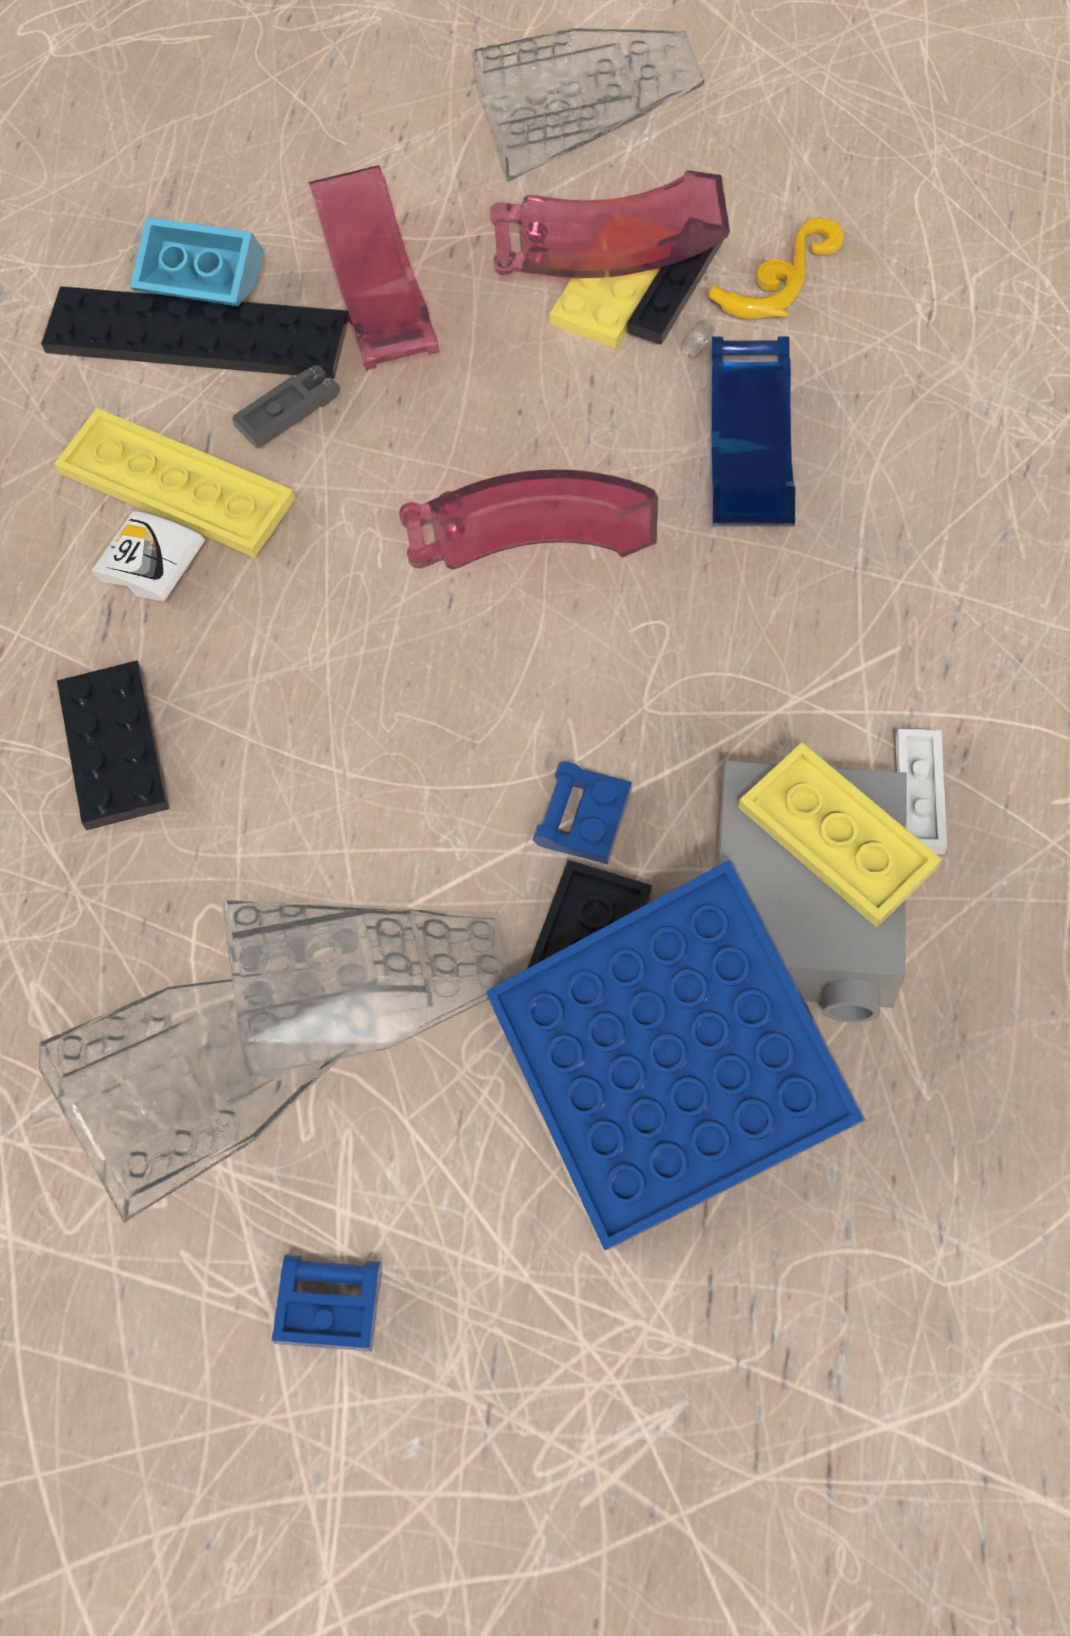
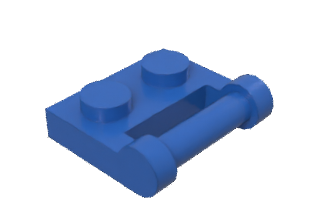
(596, 818)
(326, 1318)

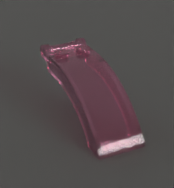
(612, 234)
(372, 267)
(532, 510)

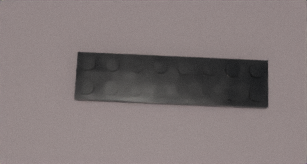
(194, 332)

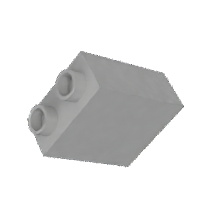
(821, 937)

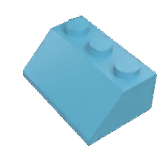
(196, 262)

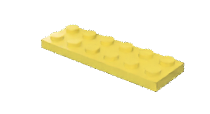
(175, 482)

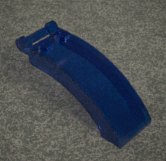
(751, 435)

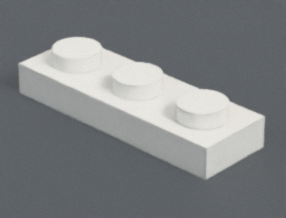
(921, 756)

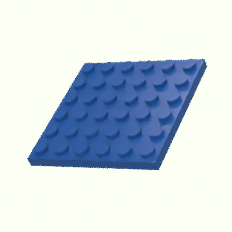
(673, 1056)

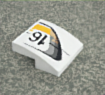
(148, 555)

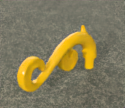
(776, 269)

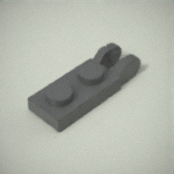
(285, 406)

